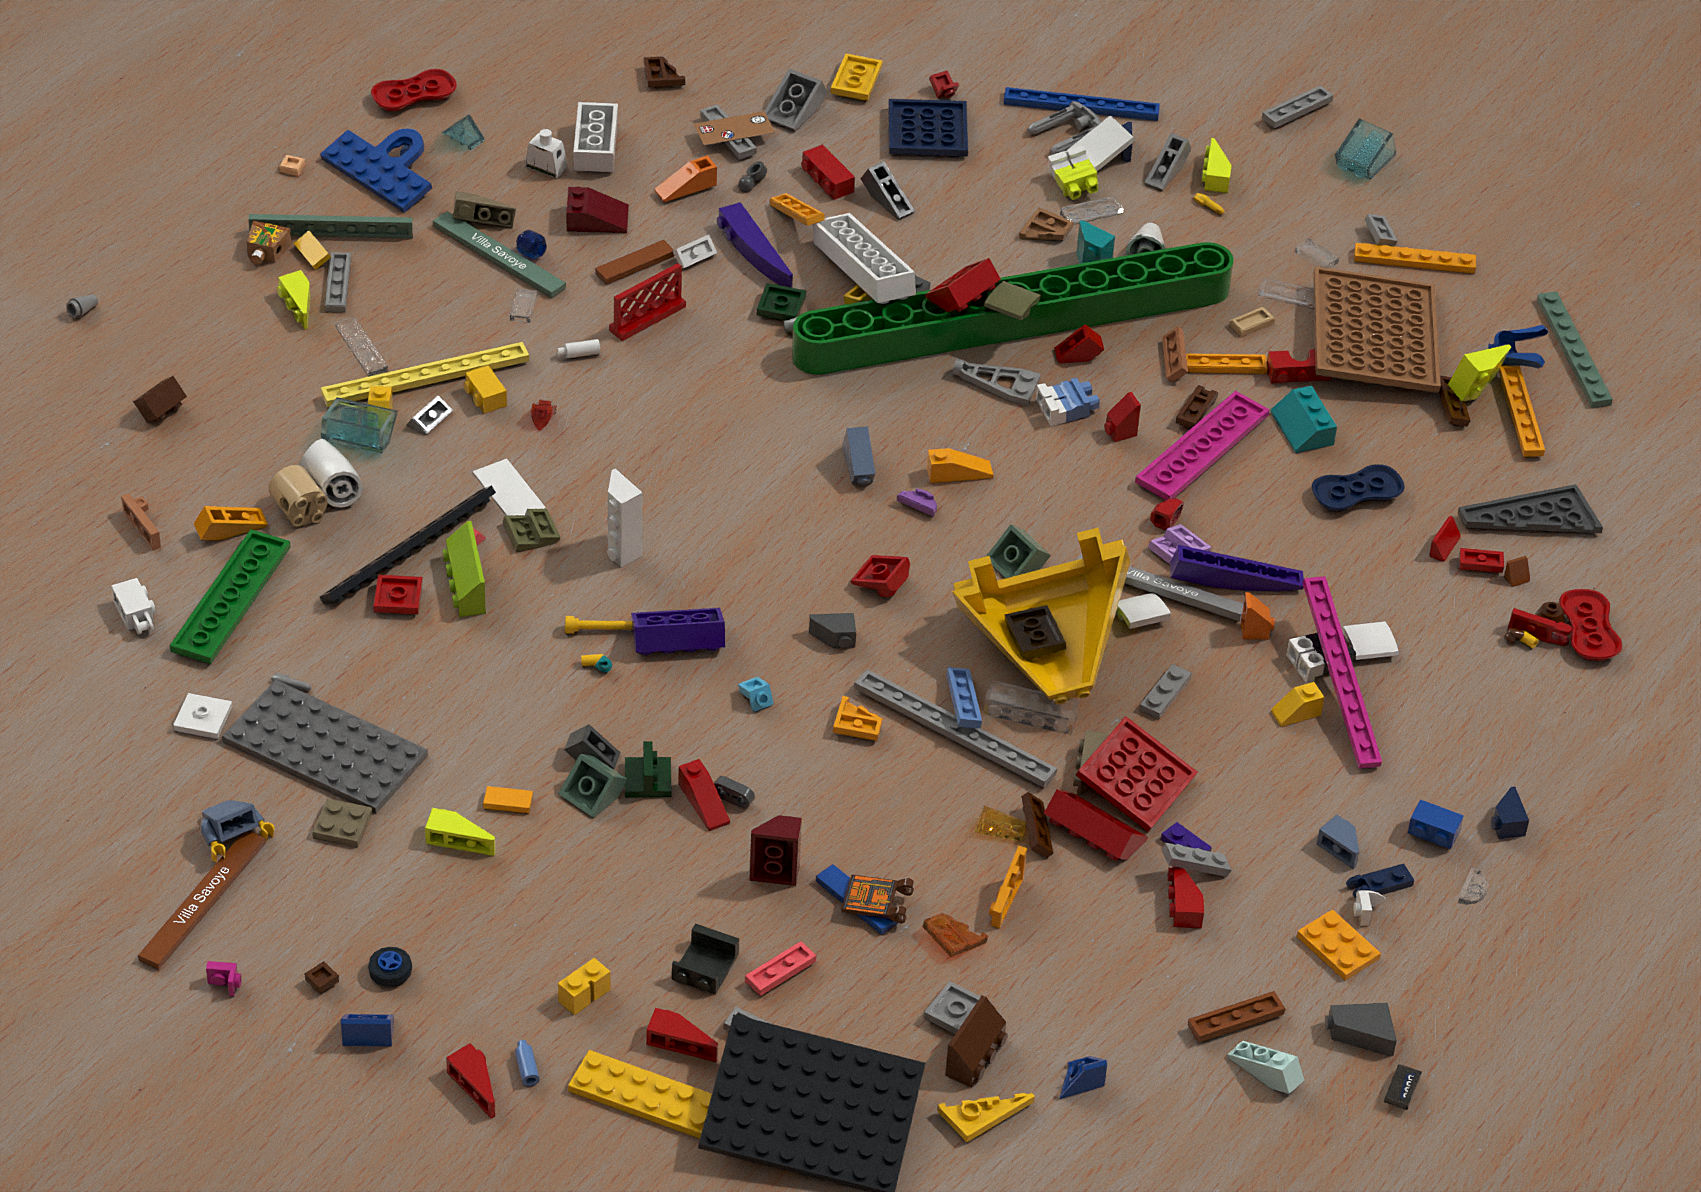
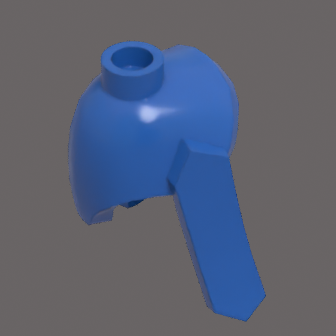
(1510, 337)

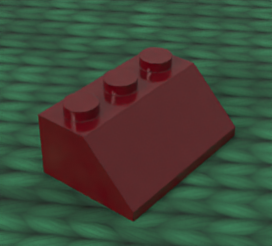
(776, 851)

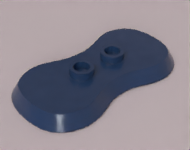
(1369, 484)

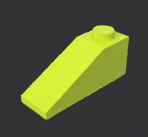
(454, 831)

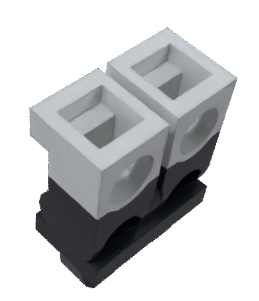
(1308, 656)

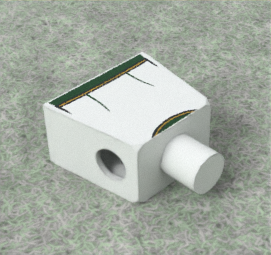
(546, 154)

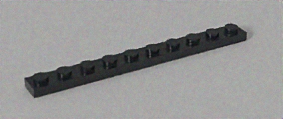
(401, 550)

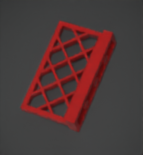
(653, 310)

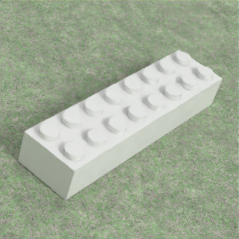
(864, 258)

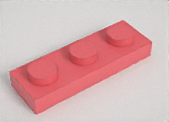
(780, 968)

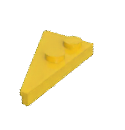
(978, 1116)

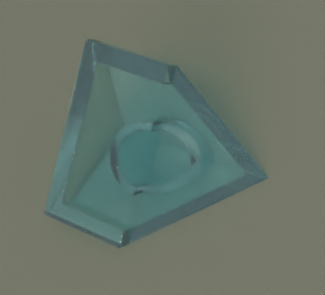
(465, 131)

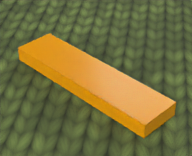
(797, 209)
(1226, 363)

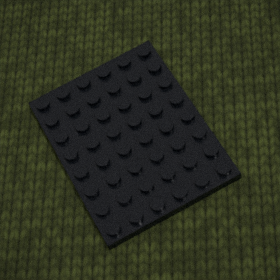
(812, 1105)

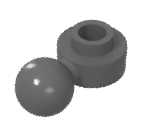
(755, 172)

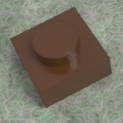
(321, 977)

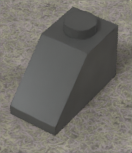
(834, 629)
(591, 743)

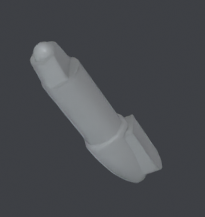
(297, 684)

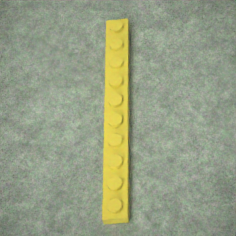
(427, 373)

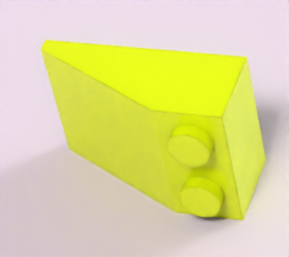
(1477, 371)

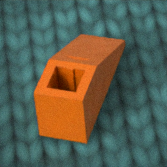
(691, 178)

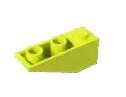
(1216, 168)
(296, 292)

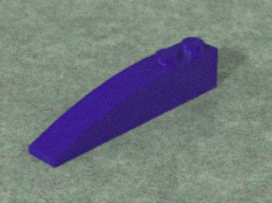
(753, 244)
(1232, 572)

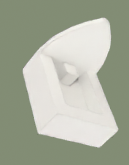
(1363, 906)

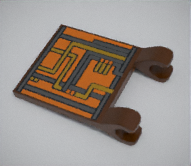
(875, 897)

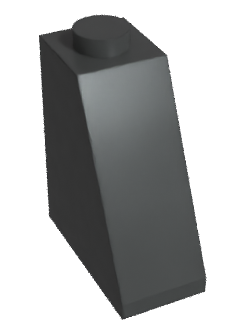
(1363, 1026)

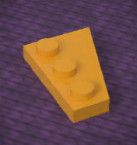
(1009, 889)

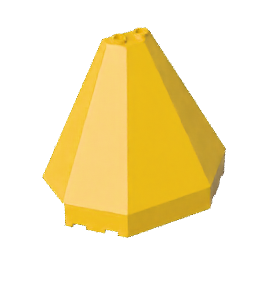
(1081, 599)

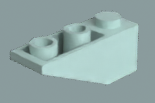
(1271, 1067)

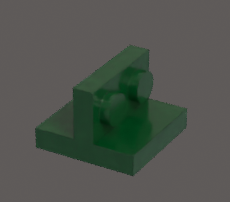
(648, 774)

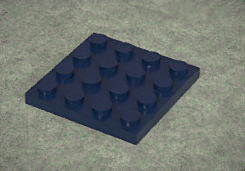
(928, 127)

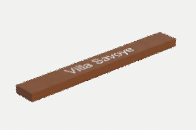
(201, 899)

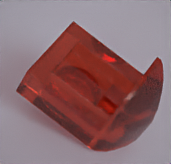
(542, 413)

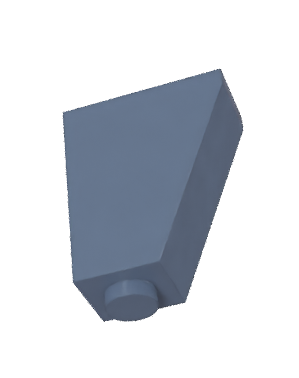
(859, 455)

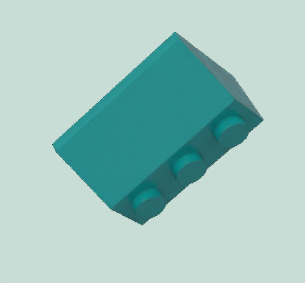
(1304, 420)

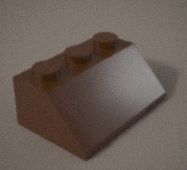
(975, 1043)

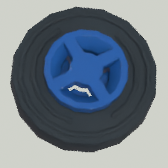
(381, 963)

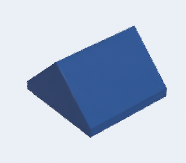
(367, 1029)

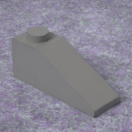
(1169, 161)

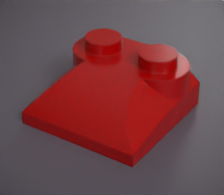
(883, 574)

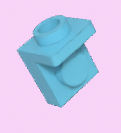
(758, 693)

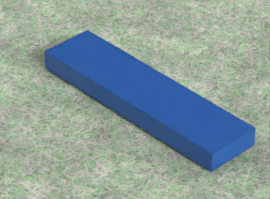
(836, 883)

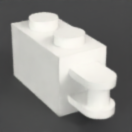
(133, 605)

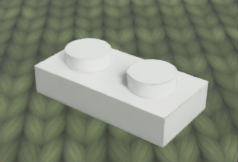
(695, 251)

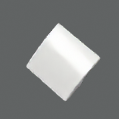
(1142, 610)
(1371, 640)

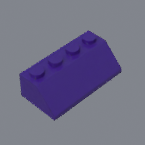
(678, 630)

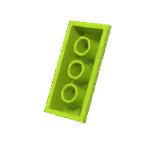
(465, 571)

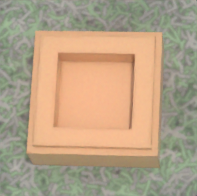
(292, 165)

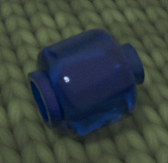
(531, 244)

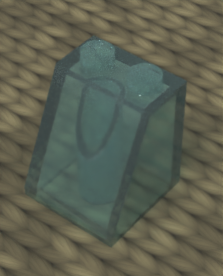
(1366, 150)

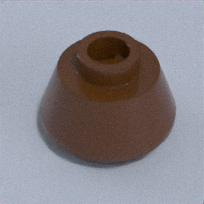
(1551, 611)

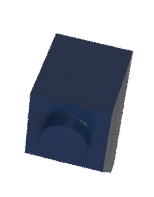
(1510, 816)

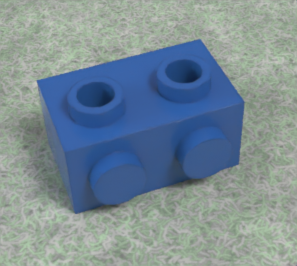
(1435, 824)

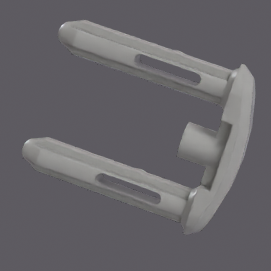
(1083, 116)

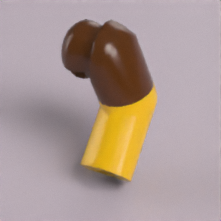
(1523, 636)

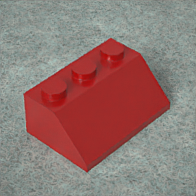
(964, 286)

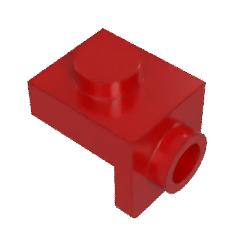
(943, 84)

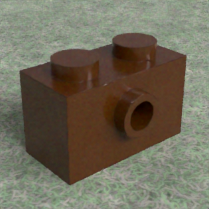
(160, 399)

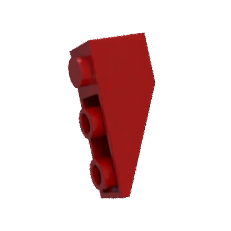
(1187, 899)

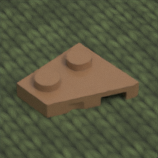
(1046, 226)

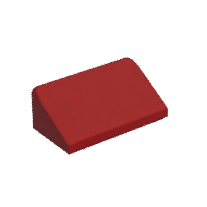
(1445, 540)

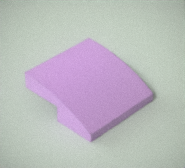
(1174, 536)

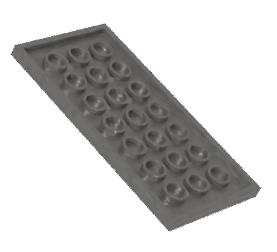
(325, 746)

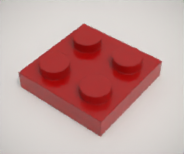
(398, 594)

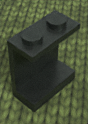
(706, 959)

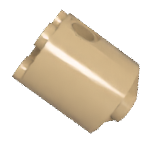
(298, 495)

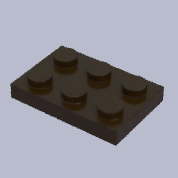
(1035, 632)

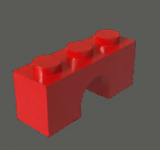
(1285, 369)

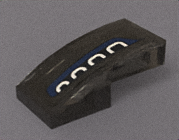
(1403, 1086)

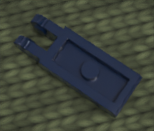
(1382, 881)

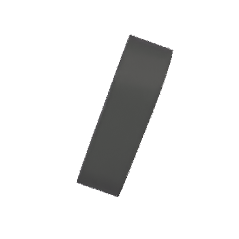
(734, 792)

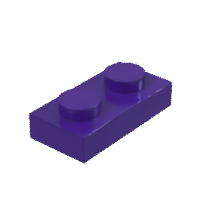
(1180, 835)

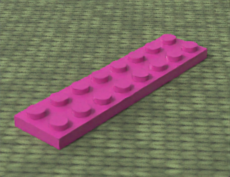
(1202, 446)

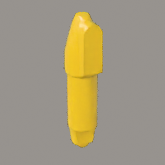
(1204, 200)

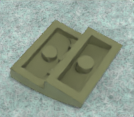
(1012, 300)
(531, 530)

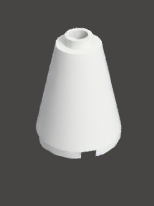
(1146, 240)

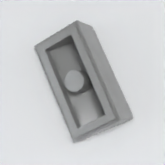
(430, 416)

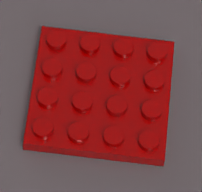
(1136, 773)

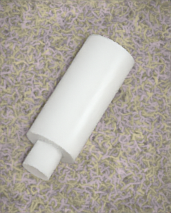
(580, 349)

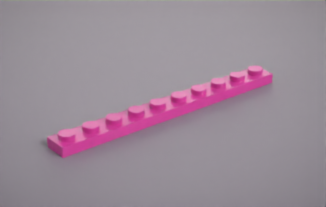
(1342, 673)

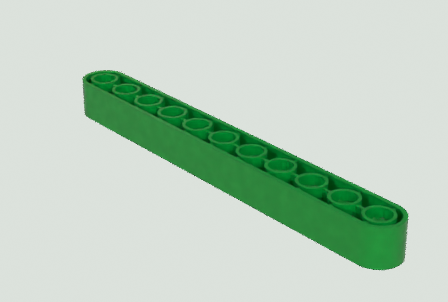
(1070, 297)

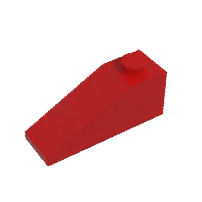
(702, 794)
(677, 1034)
(470, 1072)

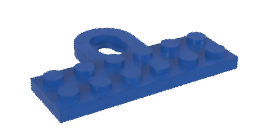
(377, 170)

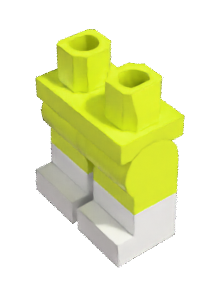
(1073, 172)

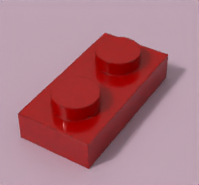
(1481, 560)

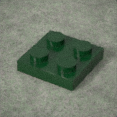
(781, 302)

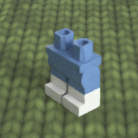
(1066, 401)

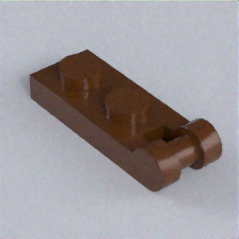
(1196, 406)

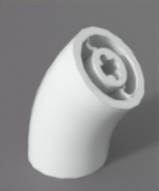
(332, 474)

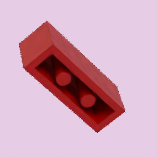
(828, 172)

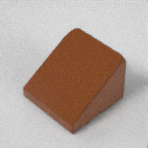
(1517, 571)

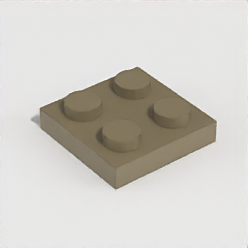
(342, 822)

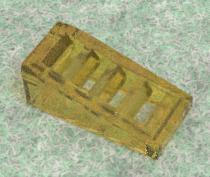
(992, 823)

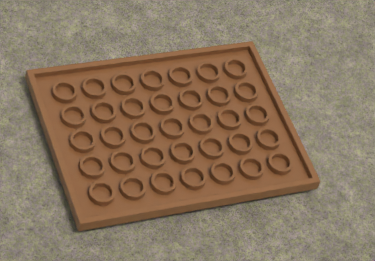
(1376, 329)

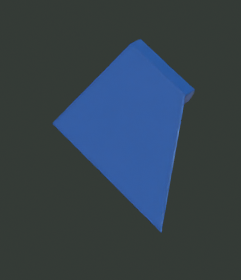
(1084, 1075)

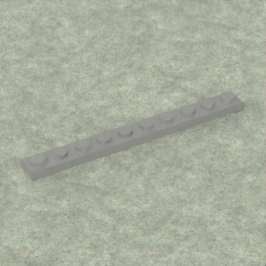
(946, 724)

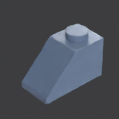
(1340, 840)

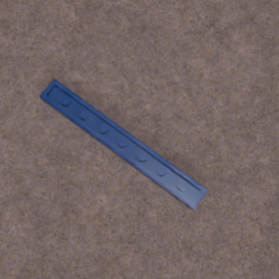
(1098, 105)

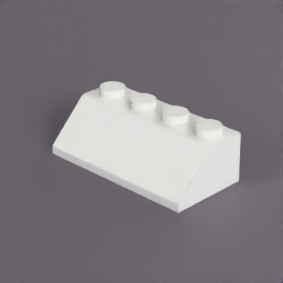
(624, 520)

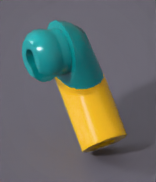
(598, 661)

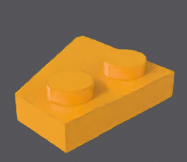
(856, 721)

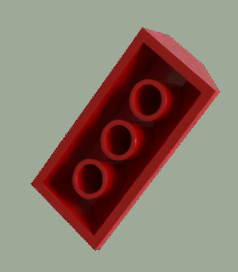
(1094, 825)

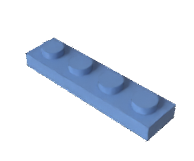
(964, 697)

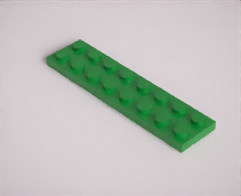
(230, 596)

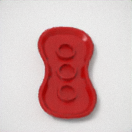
(427, 85)
(1591, 630)

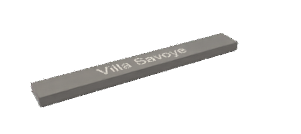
(1183, 593)

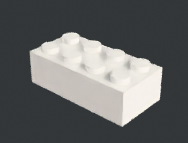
(595, 137)

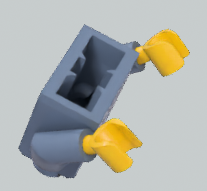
(230, 820)

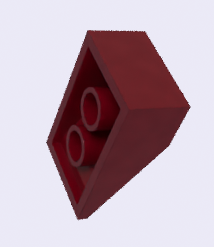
(595, 212)

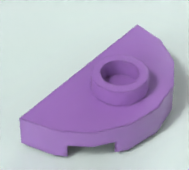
(920, 500)

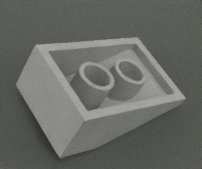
(795, 100)

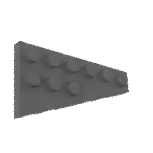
(1547, 510)

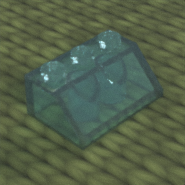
(358, 425)

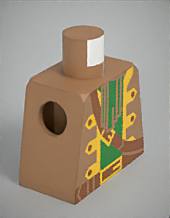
(267, 242)

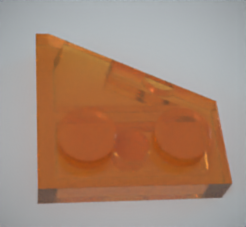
(952, 935)

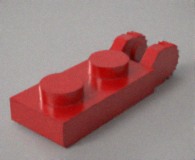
(1540, 627)

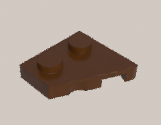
(661, 73)

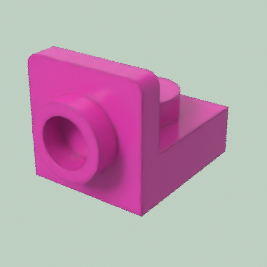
(224, 974)

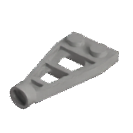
(1020, 393)

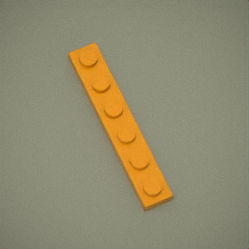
(1415, 258)
(1521, 411)

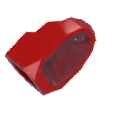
(1166, 513)

